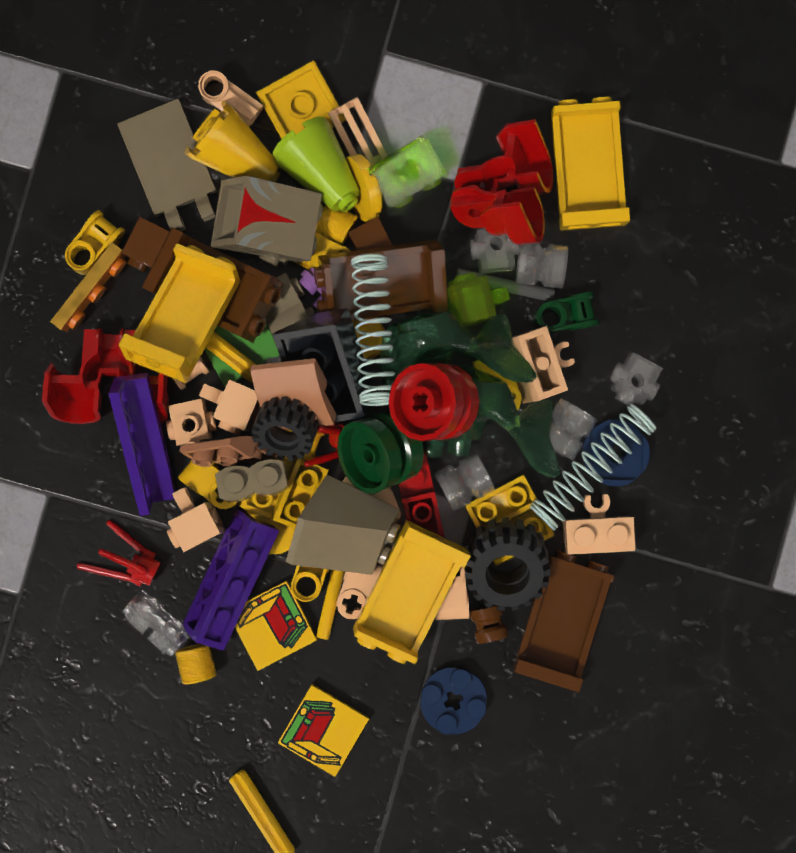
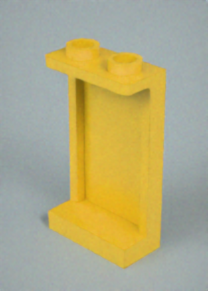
(589, 164)
(183, 313)
(409, 592)

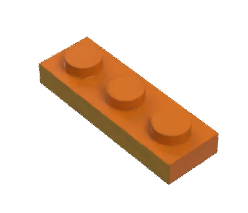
(90, 288)

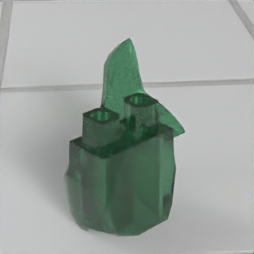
(437, 334)
(528, 429)

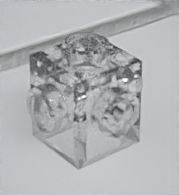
(493, 260)
(643, 371)

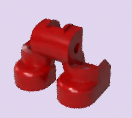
(480, 193)
(78, 397)

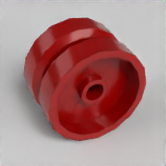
(433, 401)

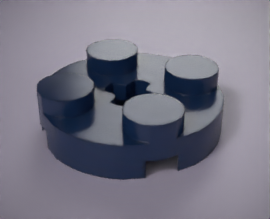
(631, 465)
(446, 718)

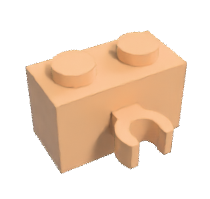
(545, 360)
(235, 408)
(195, 524)
(598, 532)

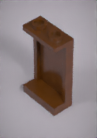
(414, 283)
(251, 301)
(563, 622)

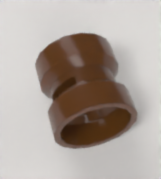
(485, 616)

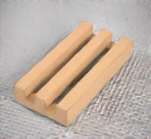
(368, 126)

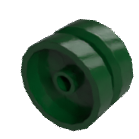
(378, 453)

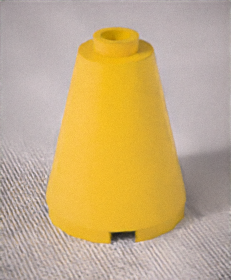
(232, 147)

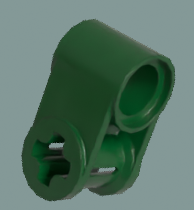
(572, 313)

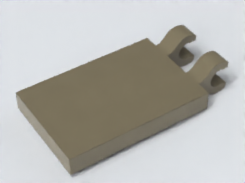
(168, 175)

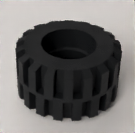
(512, 587)

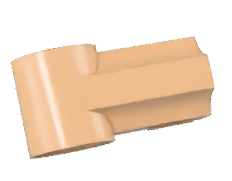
(243, 103)

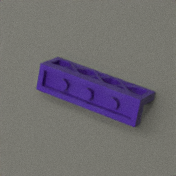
(142, 440)
(230, 579)

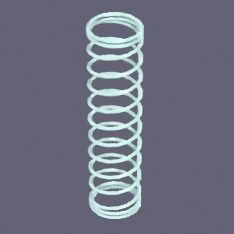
(377, 398)
(641, 421)

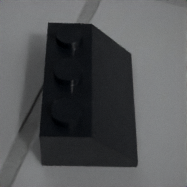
(332, 342)

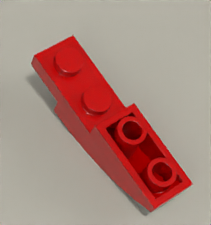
(420, 500)

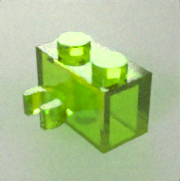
(407, 172)
(472, 300)

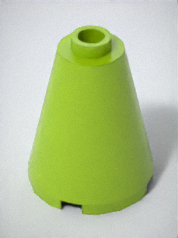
(318, 164)

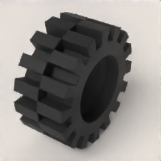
(289, 416)

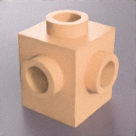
(182, 414)

